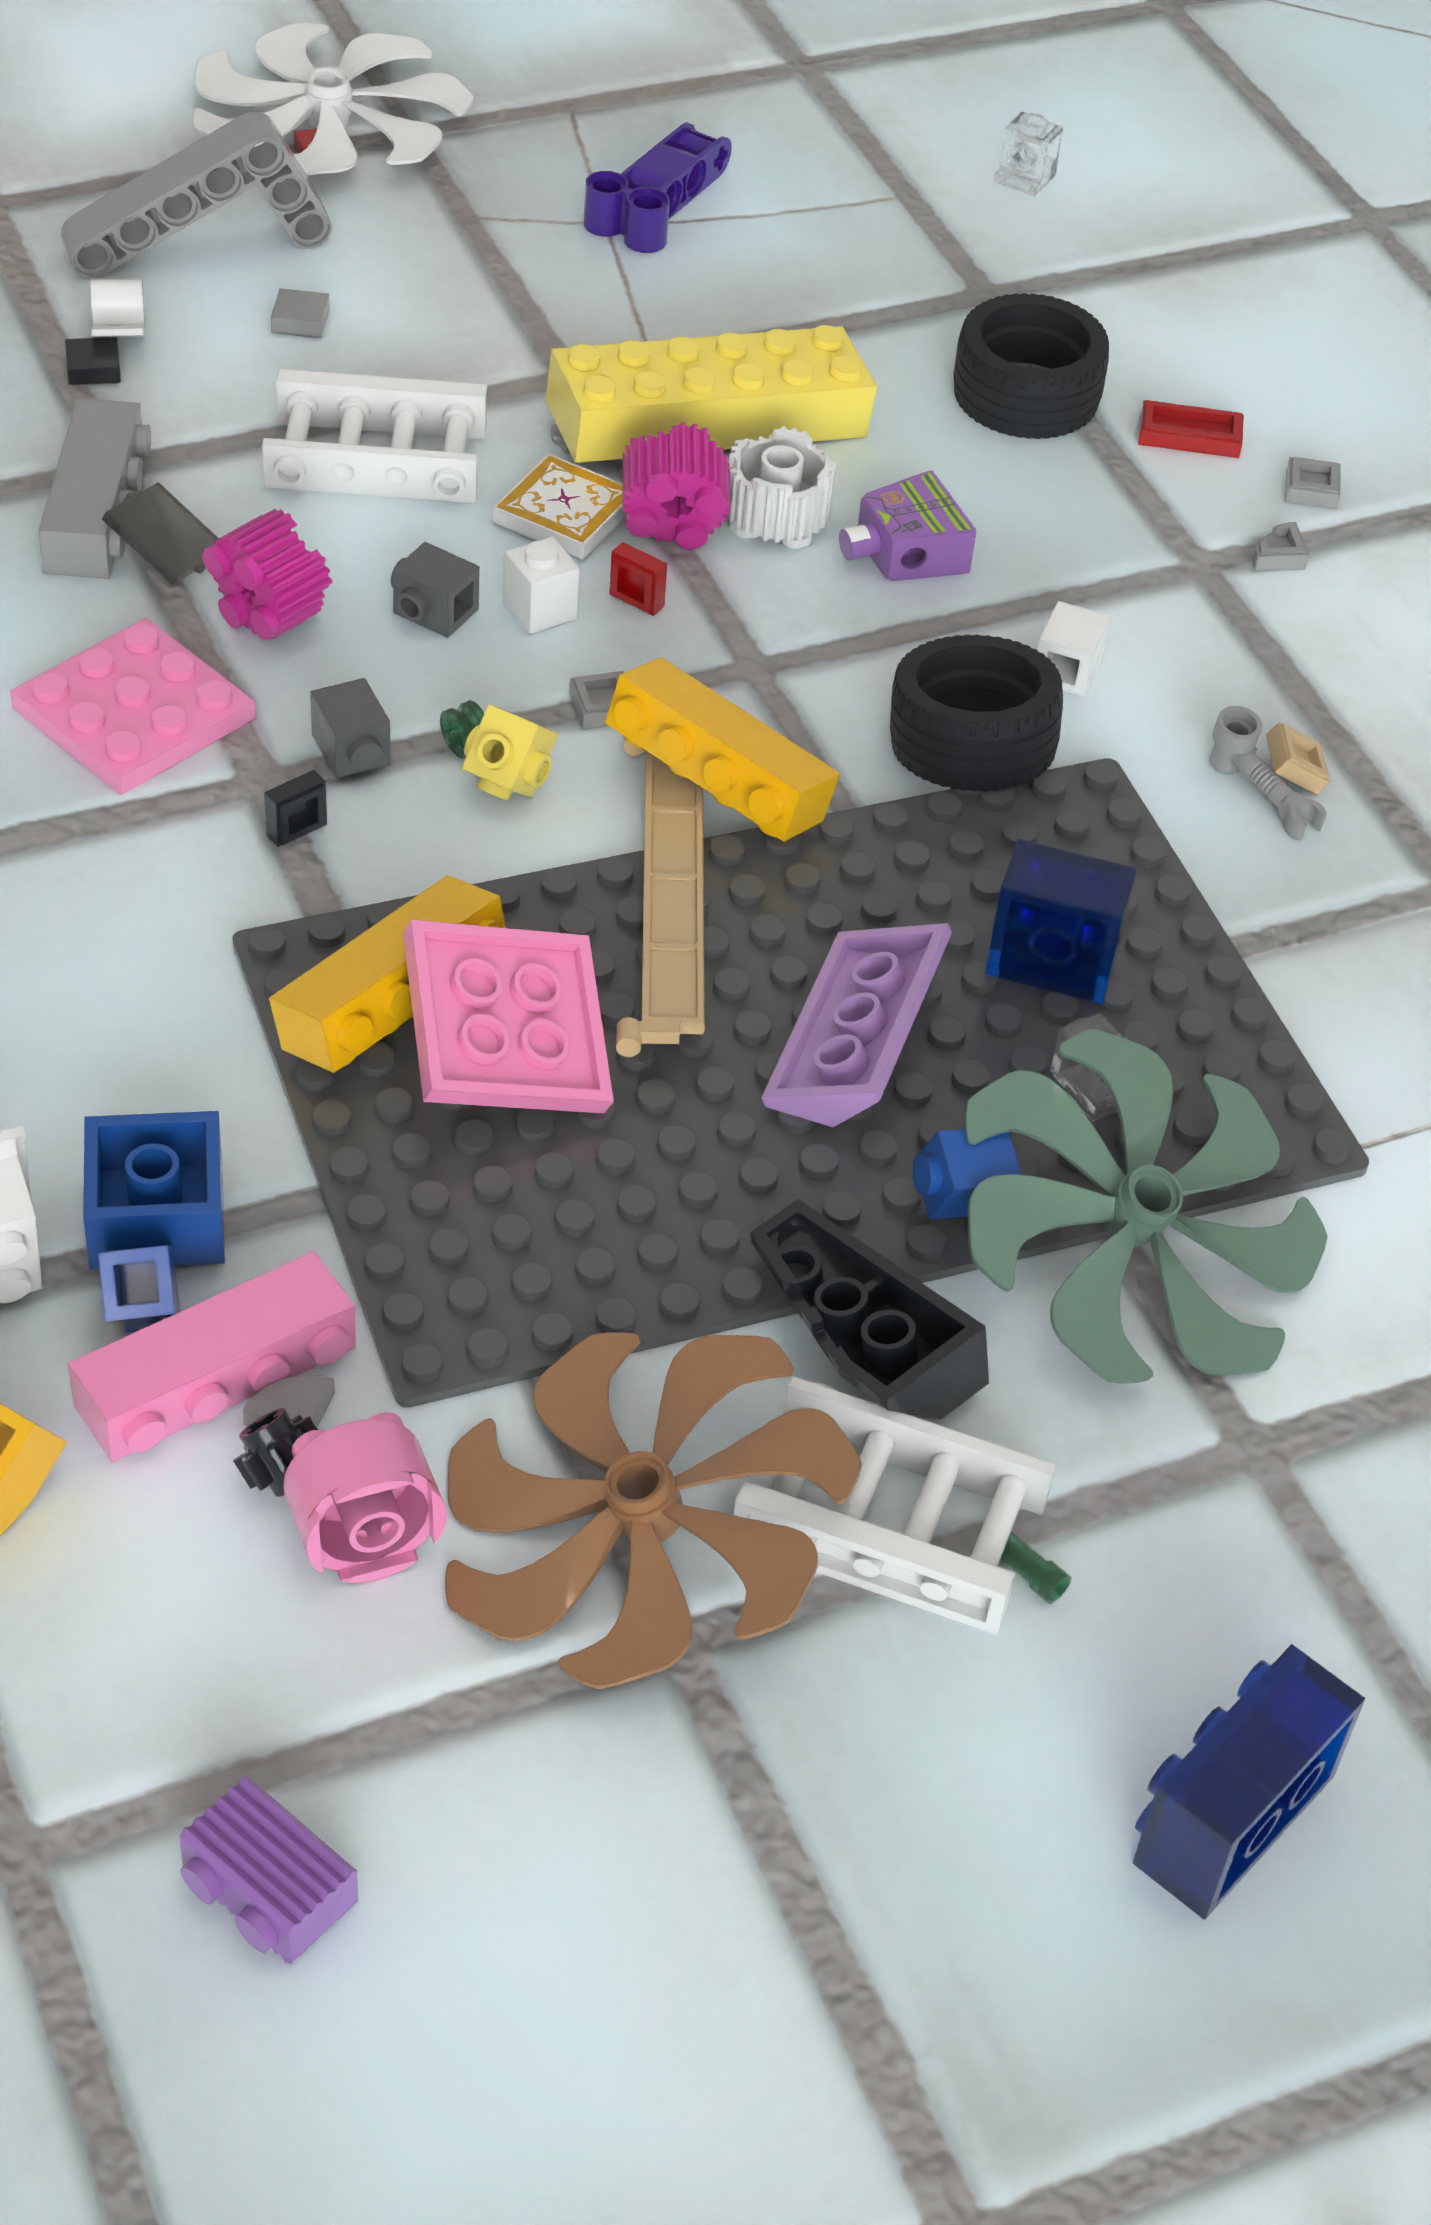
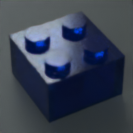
(1060, 921)

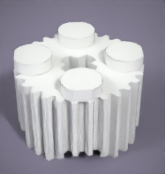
(780, 488)

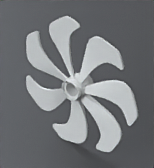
(326, 95)

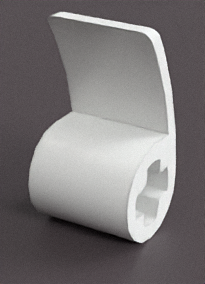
(117, 307)

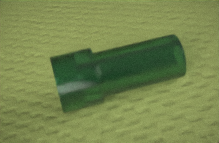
(1043, 1576)

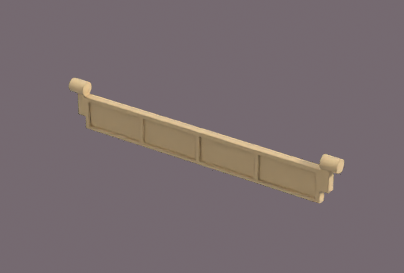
(671, 911)

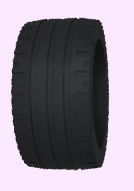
(1022, 398)
(976, 712)

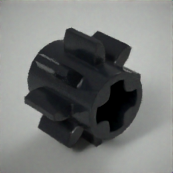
(269, 1449)

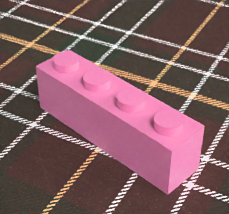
(212, 1356)

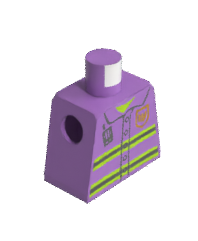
(911, 530)

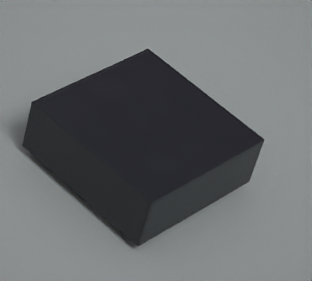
(92, 360)
(295, 808)

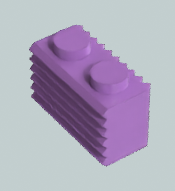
(266, 1871)

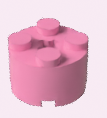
(363, 1498)

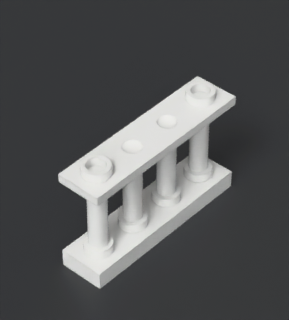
(377, 405)
(906, 1563)

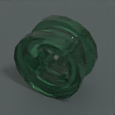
(458, 724)

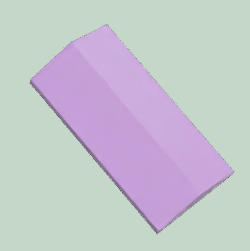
(855, 1022)

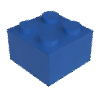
(154, 1185)

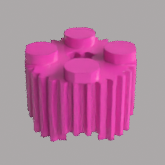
(675, 486)
(267, 575)

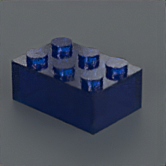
(1245, 1779)

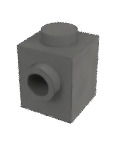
(435, 589)
(350, 727)

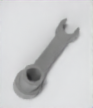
(1235, 750)

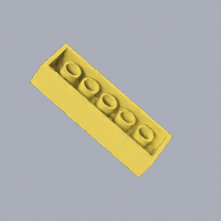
(723, 383)

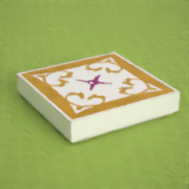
(562, 503)

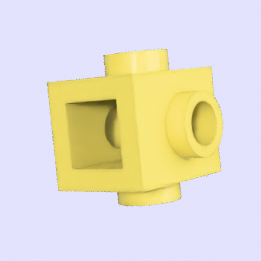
(509, 753)

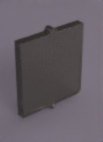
(162, 532)

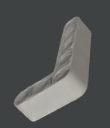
(198, 194)

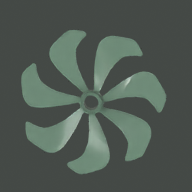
(1136, 1208)

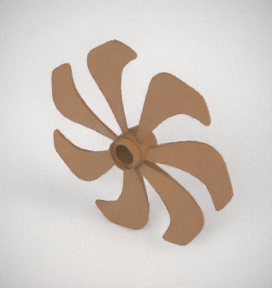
(642, 1502)

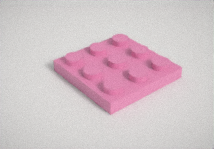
(133, 705)
(507, 1018)

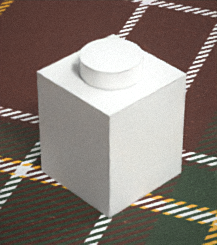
(541, 585)
(1075, 644)

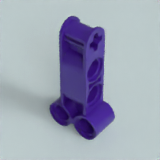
(654, 188)

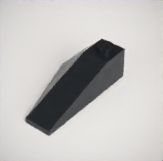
(874, 1318)

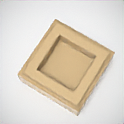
(1298, 758)

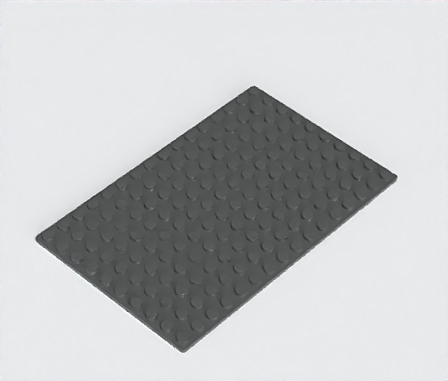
(522, 1231)

